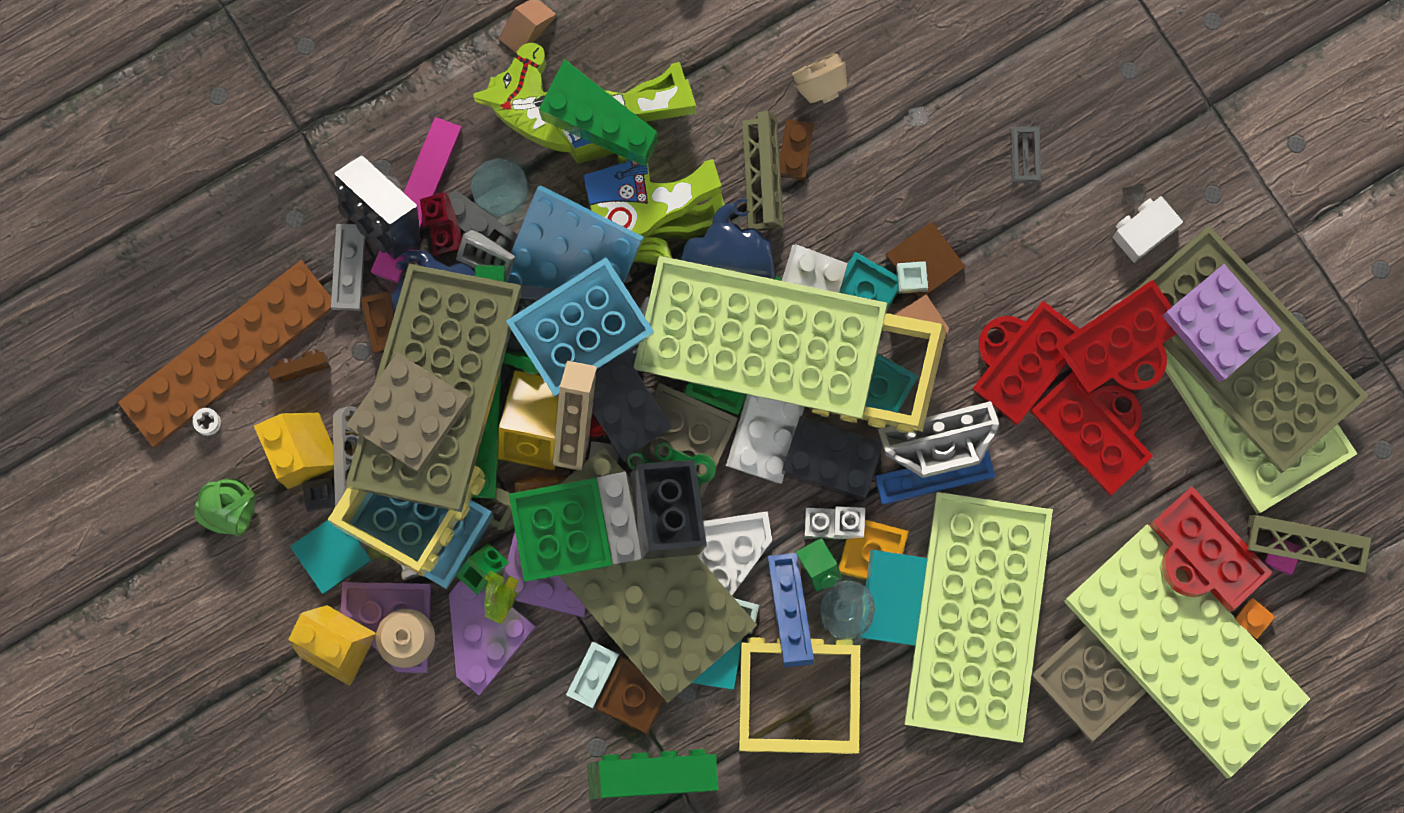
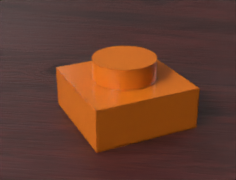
(1254, 618)

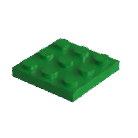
(560, 530)

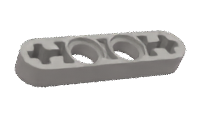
(342, 461)

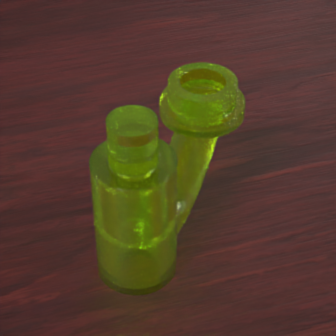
(499, 597)

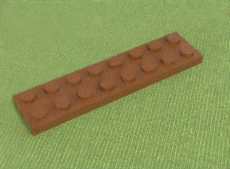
(227, 354)

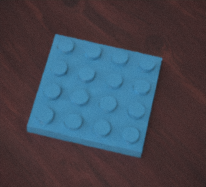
(566, 239)

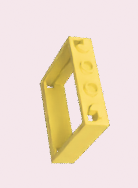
(905, 423)
(353, 498)
(842, 647)

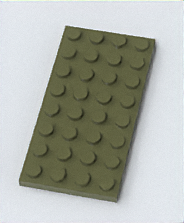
(460, 335)
(1286, 390)
(660, 611)

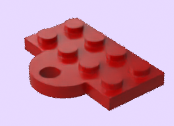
(1122, 342)
(1024, 360)
(1095, 430)
(1207, 552)

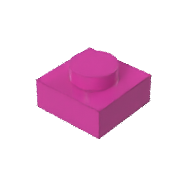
(1281, 563)

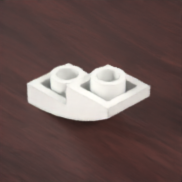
(834, 523)

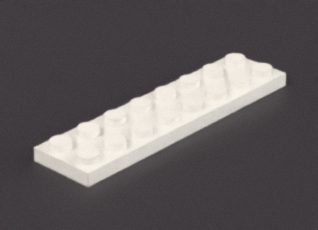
(768, 424)

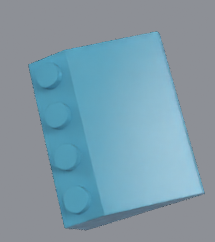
(580, 322)
(412, 525)

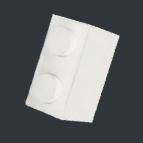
(1147, 228)

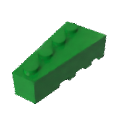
(594, 115)
(652, 775)

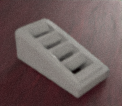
(474, 239)

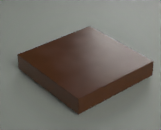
(931, 247)
(630, 697)

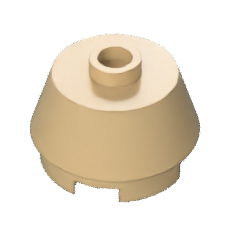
(822, 79)
(405, 638)

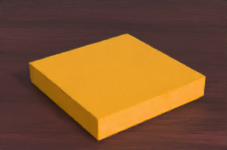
(876, 537)

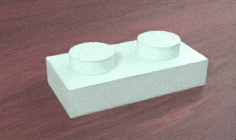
(592, 674)

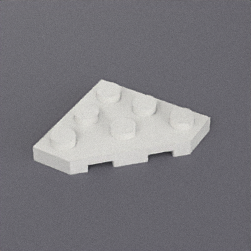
(735, 546)

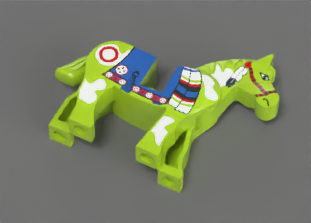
(624, 190)

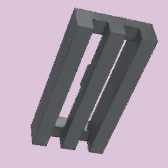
(1025, 179)

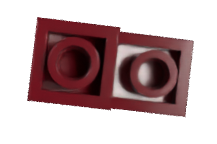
(443, 224)

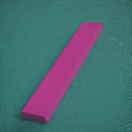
(423, 183)

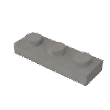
(348, 268)
(619, 518)

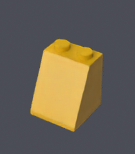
(528, 422)
(296, 447)
(331, 642)

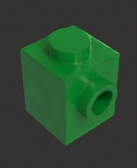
(479, 565)
(819, 565)

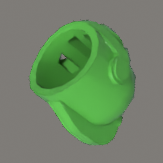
(225, 506)

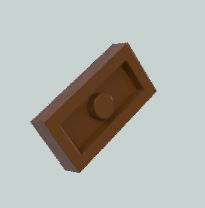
(795, 149)
(378, 317)
(287, 370)

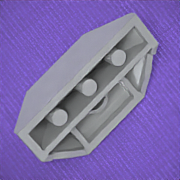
(947, 441)

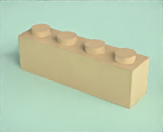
(574, 415)

